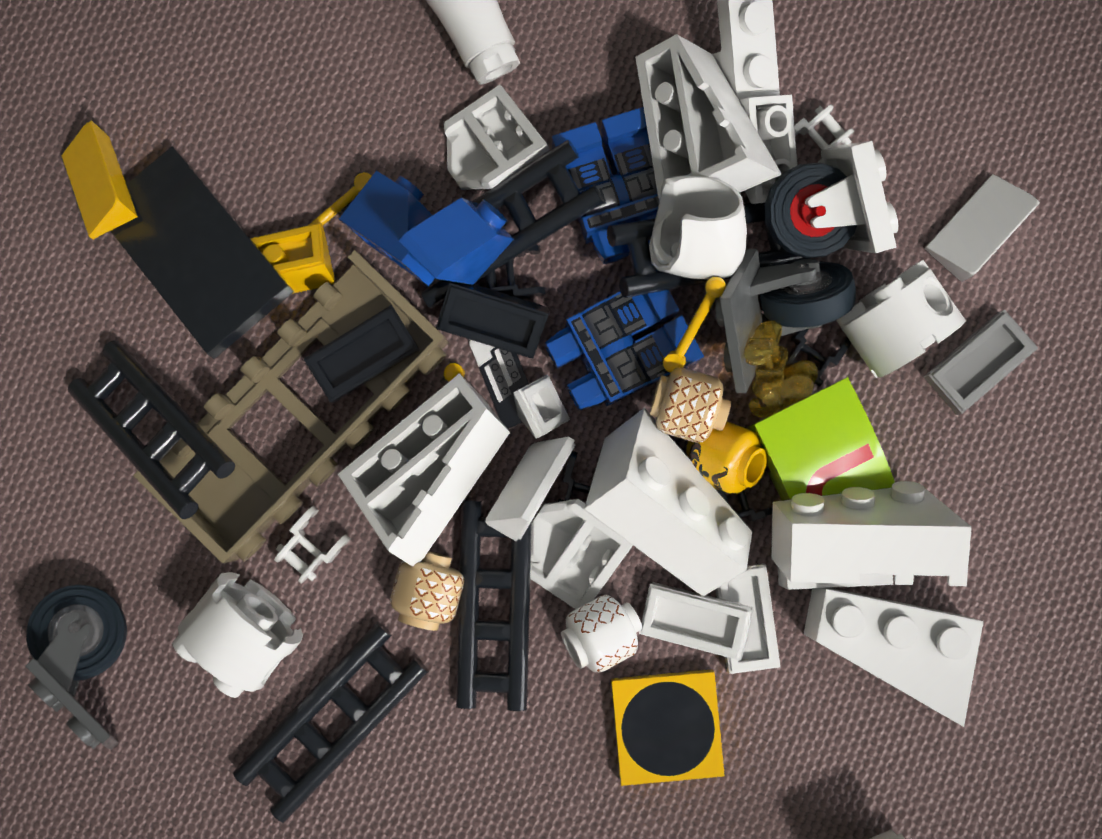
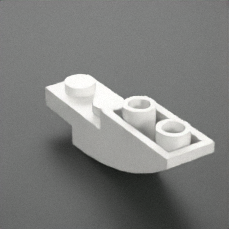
(751, 69)

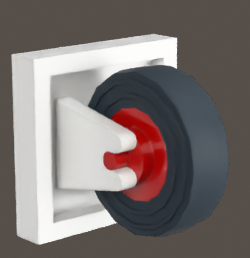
(833, 204)

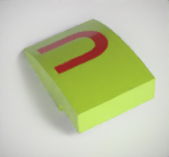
(823, 445)

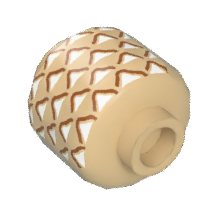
(689, 405)
(427, 592)

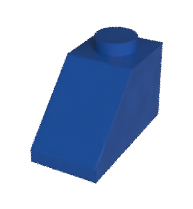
(382, 217)
(459, 241)

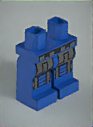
(627, 194)
(607, 347)

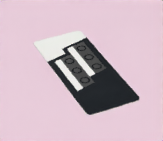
(502, 376)

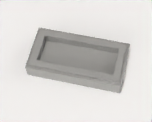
(980, 362)

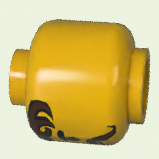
(729, 458)

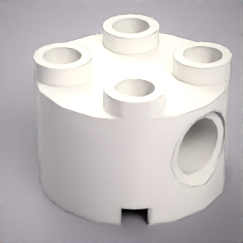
(901, 320)
(237, 634)

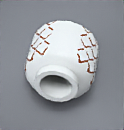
(601, 633)

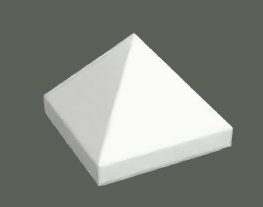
(540, 407)

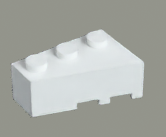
(697, 119)
(425, 468)
(666, 507)
(869, 532)
(904, 644)

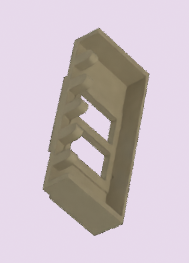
(248, 501)

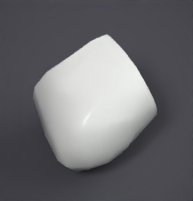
(698, 228)

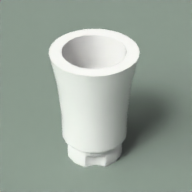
(479, 36)

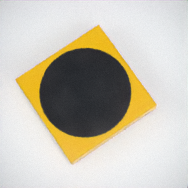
(667, 727)

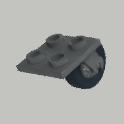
(792, 294)
(72, 639)

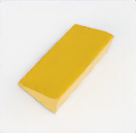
(97, 181)
(299, 256)

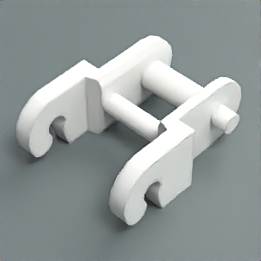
(824, 115)
(286, 553)

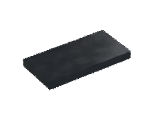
(198, 255)

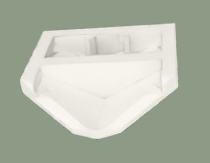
(490, 141)
(573, 552)

